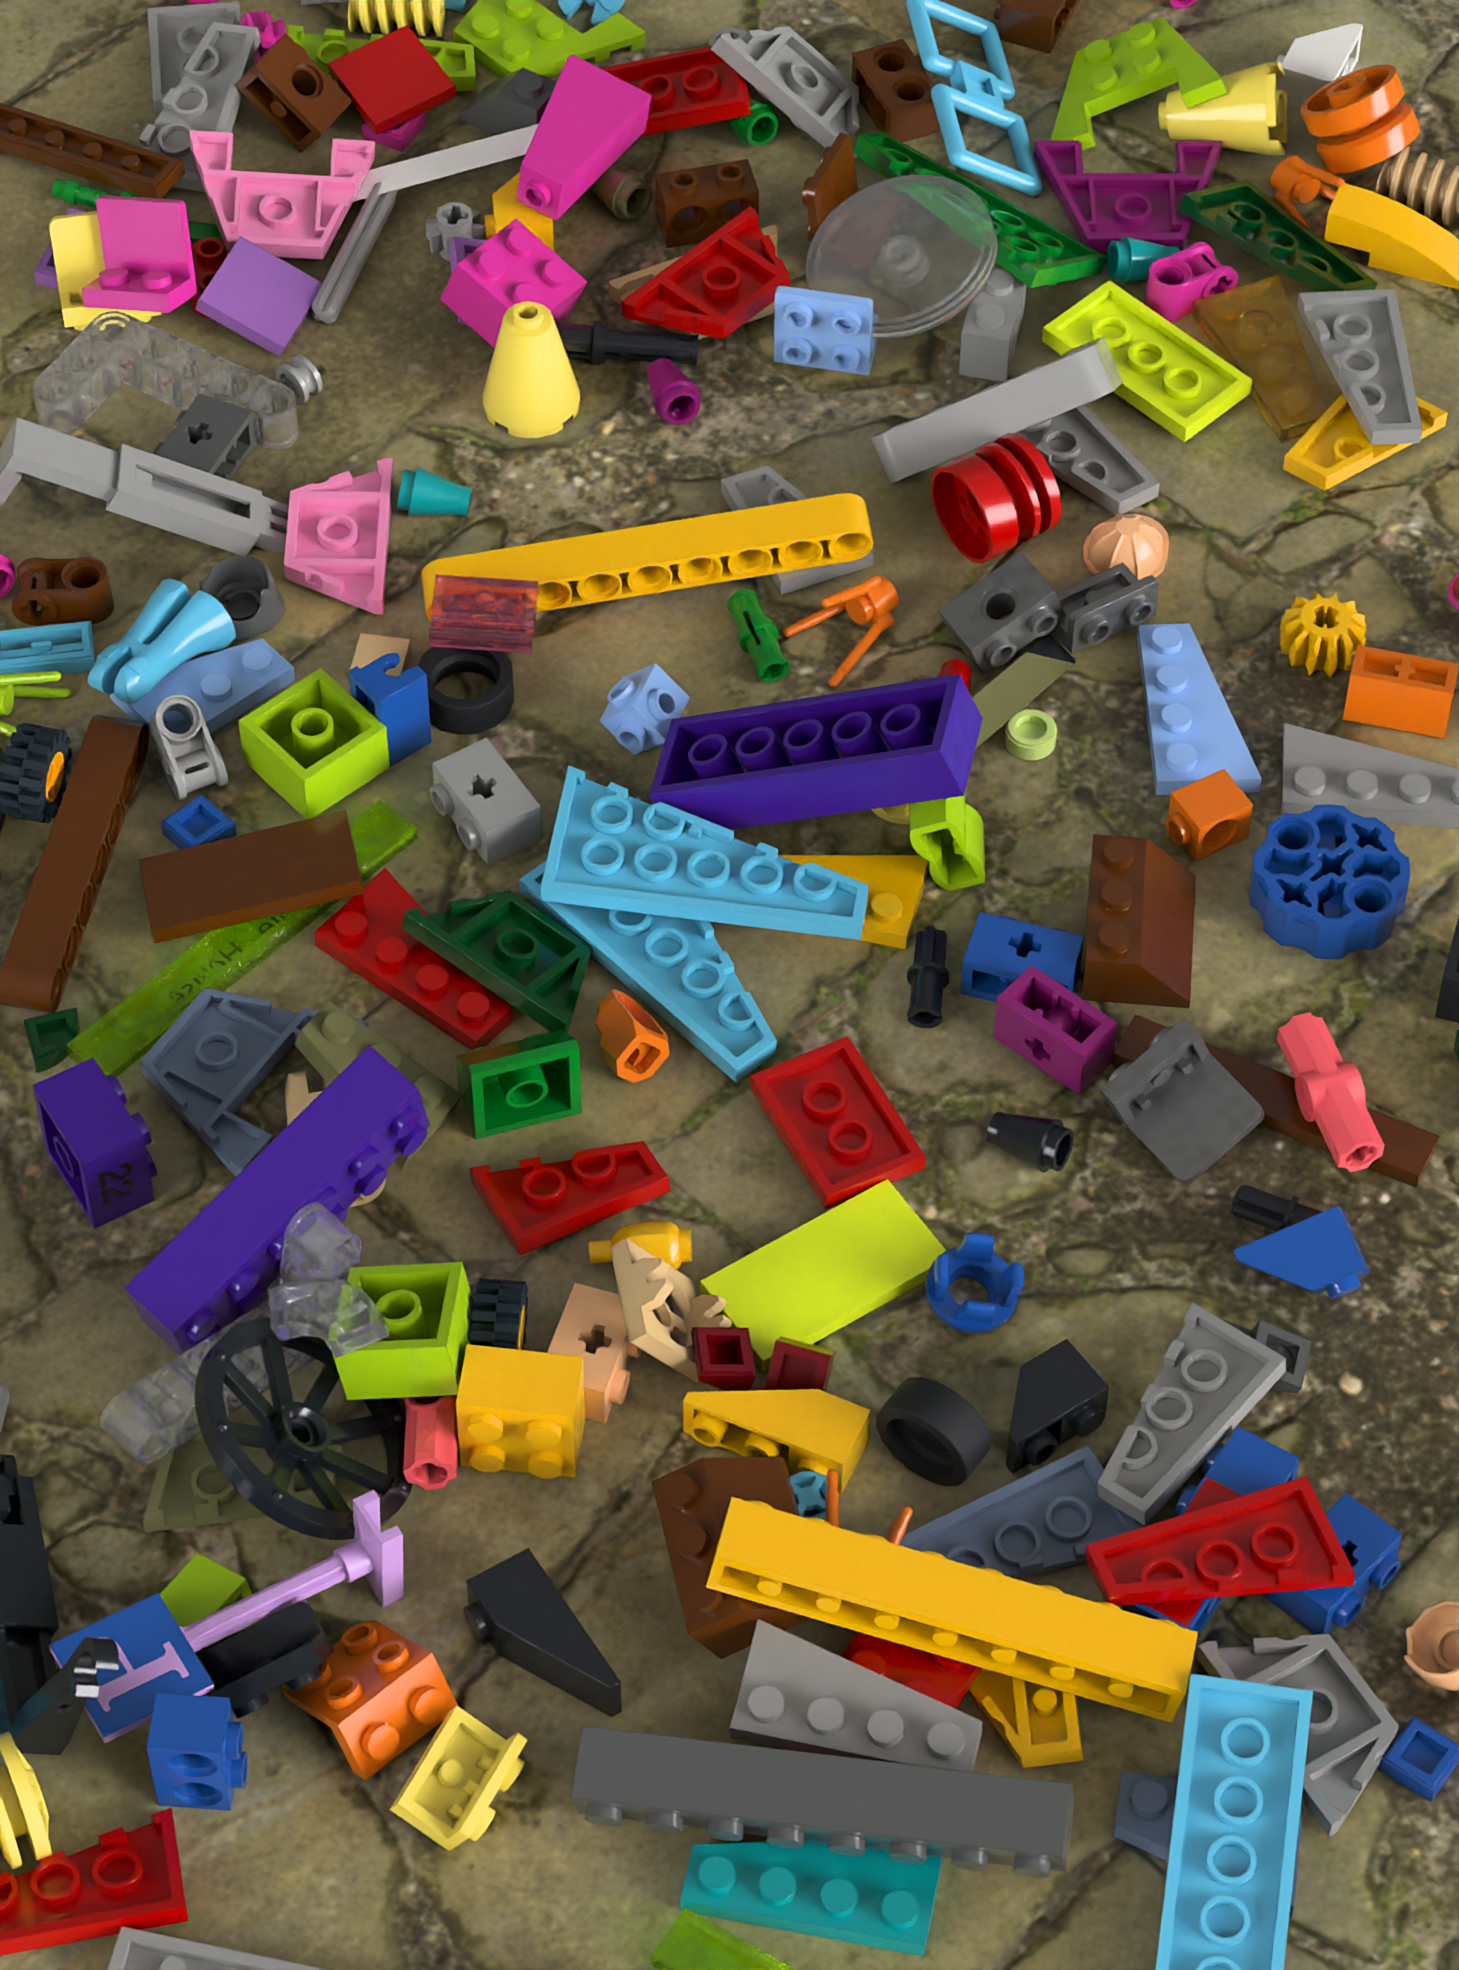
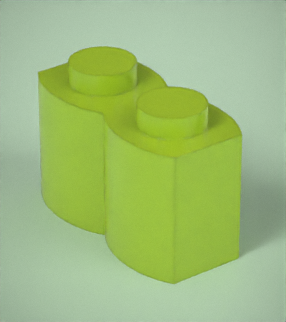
(951, 839)

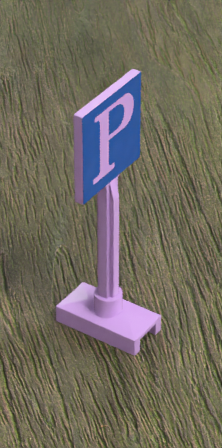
(162, 1655)

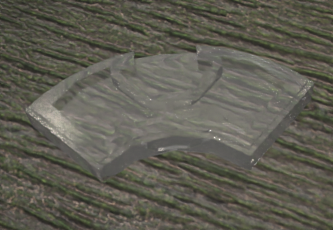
(326, 1310)

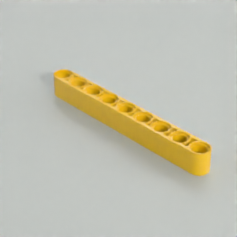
(674, 553)

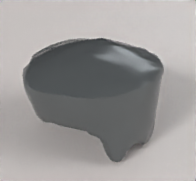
(247, 594)

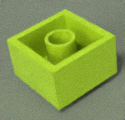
(314, 744)
(428, 1331)

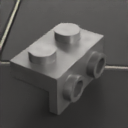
(1105, 606)

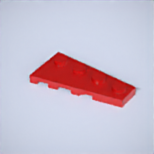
(1233, 1548)

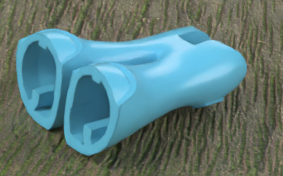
(160, 639)

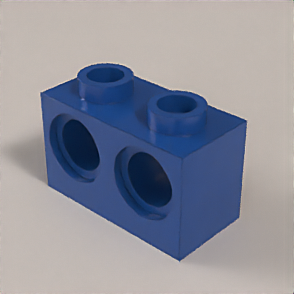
(196, 1751)

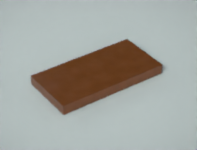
(250, 876)

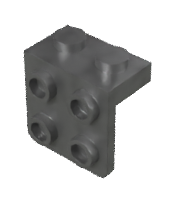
(1182, 1102)

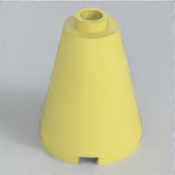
(1245, 118)
(530, 375)

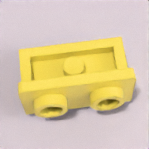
(458, 1780)

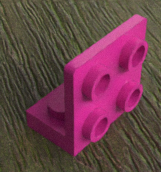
(143, 254)

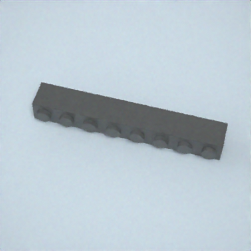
(824, 1800)

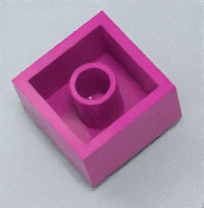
(507, 271)

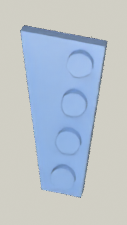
(1187, 714)

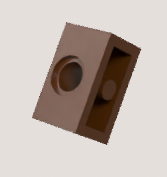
(293, 92)

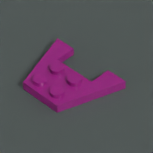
(1127, 204)

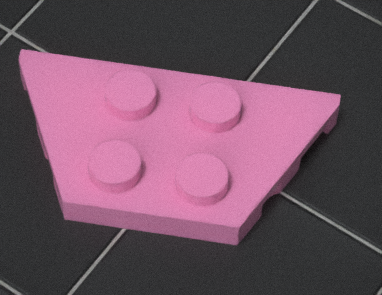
(342, 536)

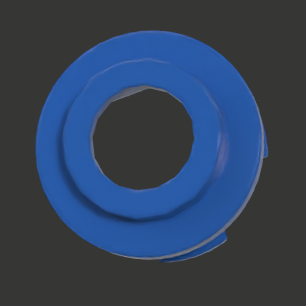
(976, 1261)

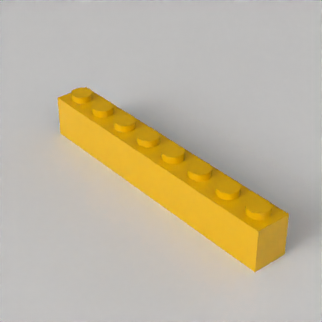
(953, 1609)

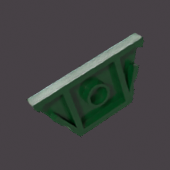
(510, 952)

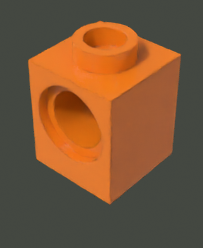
(1208, 815)

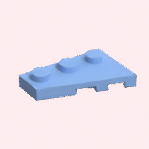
(220, 684)

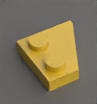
(1031, 1718)

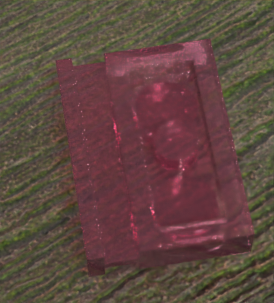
(483, 613)

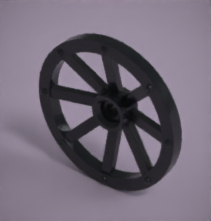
(295, 1435)

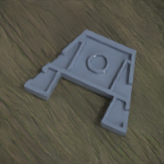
(216, 1061)

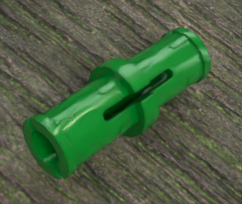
(767, 654)

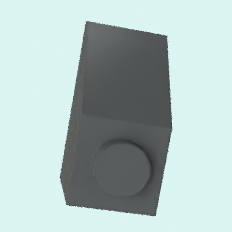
(510, 102)

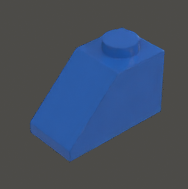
(1311, 1254)

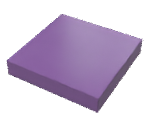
(259, 296)

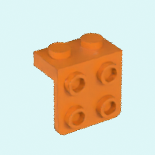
(376, 1695)

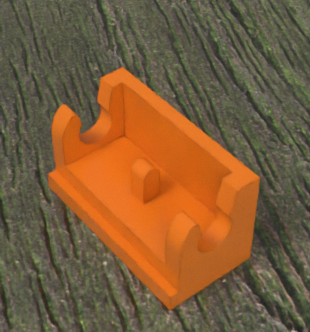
(1400, 691)

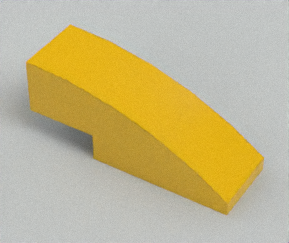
(1394, 236)

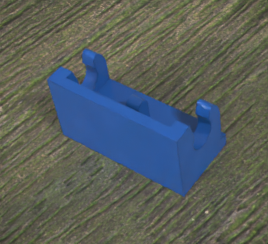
(396, 702)

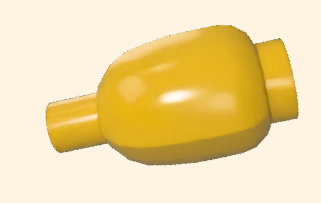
(657, 1237)

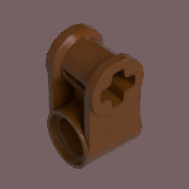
(65, 589)

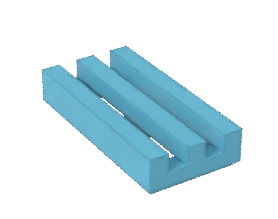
(44, 653)

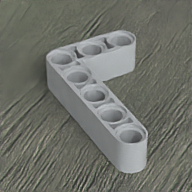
(1001, 409)

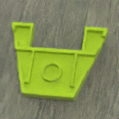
(532, 37)
(1128, 68)

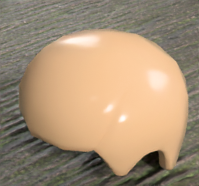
(1435, 1645)

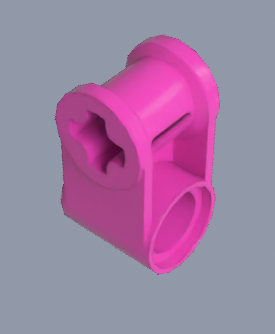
(1185, 278)

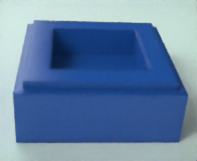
(197, 824)
(1421, 1759)

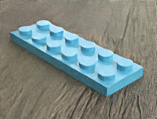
(1234, 1826)

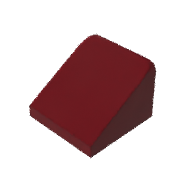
(724, 1357)

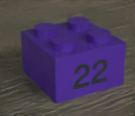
(96, 1141)

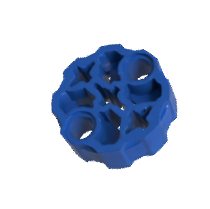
(1329, 867)

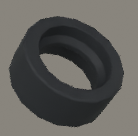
(470, 714)
(933, 1431)

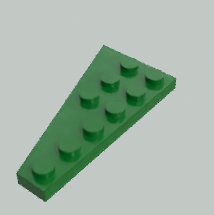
(1026, 244)

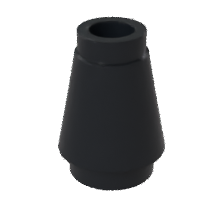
(1034, 1140)

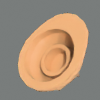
(1127, 539)

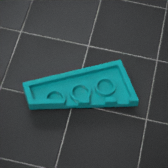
(816, 1892)

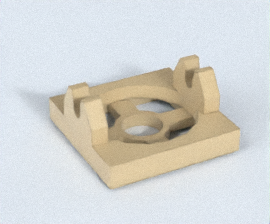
(644, 1286)

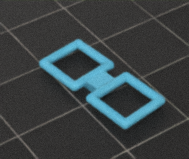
(974, 94)

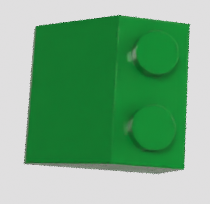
(520, 1083)

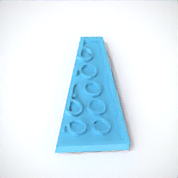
(677, 865)
(675, 972)

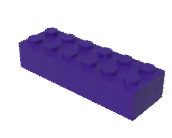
(821, 754)
(236, 1242)

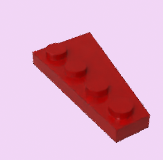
(371, 943)
(92, 1893)

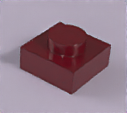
(798, 1366)

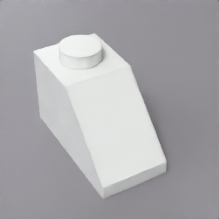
(1318, 61)

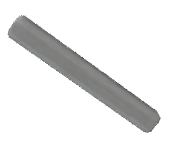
(353, 255)

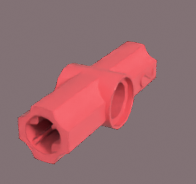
(1330, 1092)
(430, 1441)

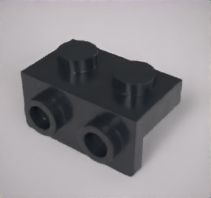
(266, 1655)

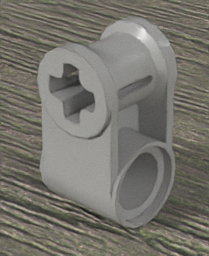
(188, 750)

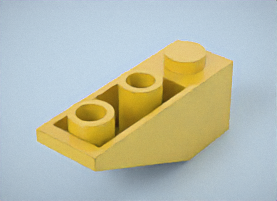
(799, 1425)

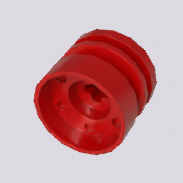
(996, 497)

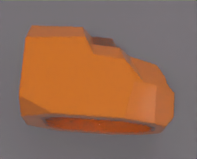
(630, 1037)

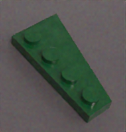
(1273, 235)

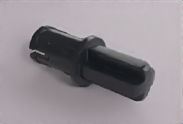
(928, 978)
(1269, 1209)

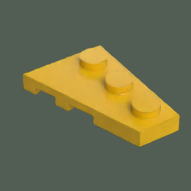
(1339, 448)

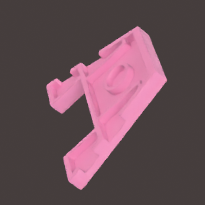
(279, 210)

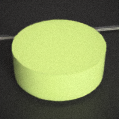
(1030, 734)

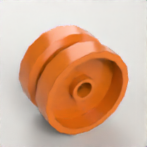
(1360, 119)

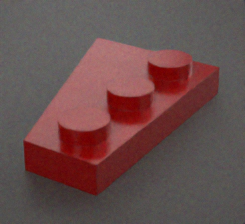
(565, 1196)

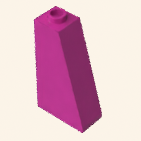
(579, 136)

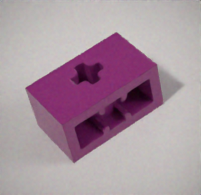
(1055, 1029)

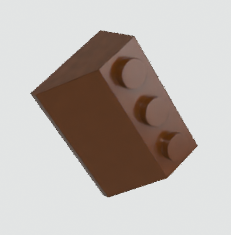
(1138, 925)
(692, 1516)

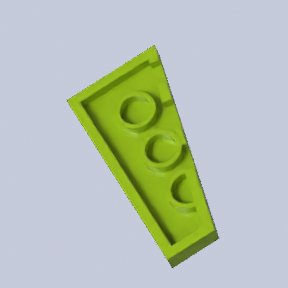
(454, 58)

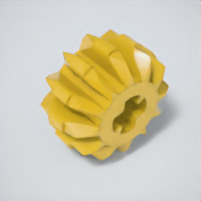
(1322, 633)

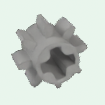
(451, 221)

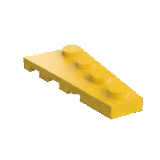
(893, 891)

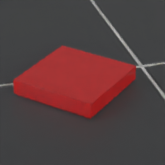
(392, 79)

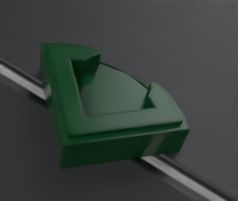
(49, 1036)

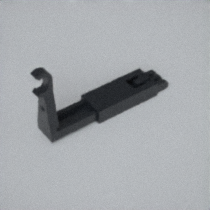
(35, 1699)

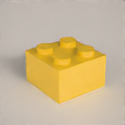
(520, 1411)

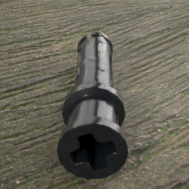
(601, 343)

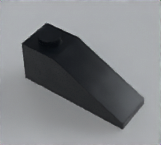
(538, 1631)

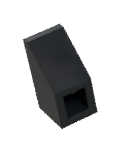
(1053, 1403)

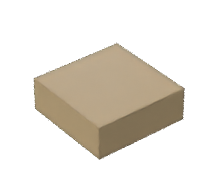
(374, 646)

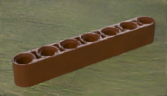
(73, 864)

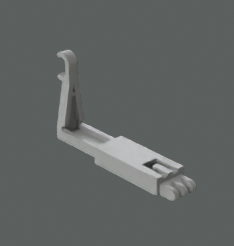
(146, 488)

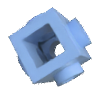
(643, 708)

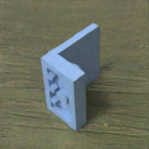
(823, 330)

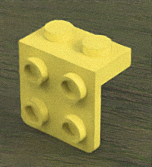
(78, 263)

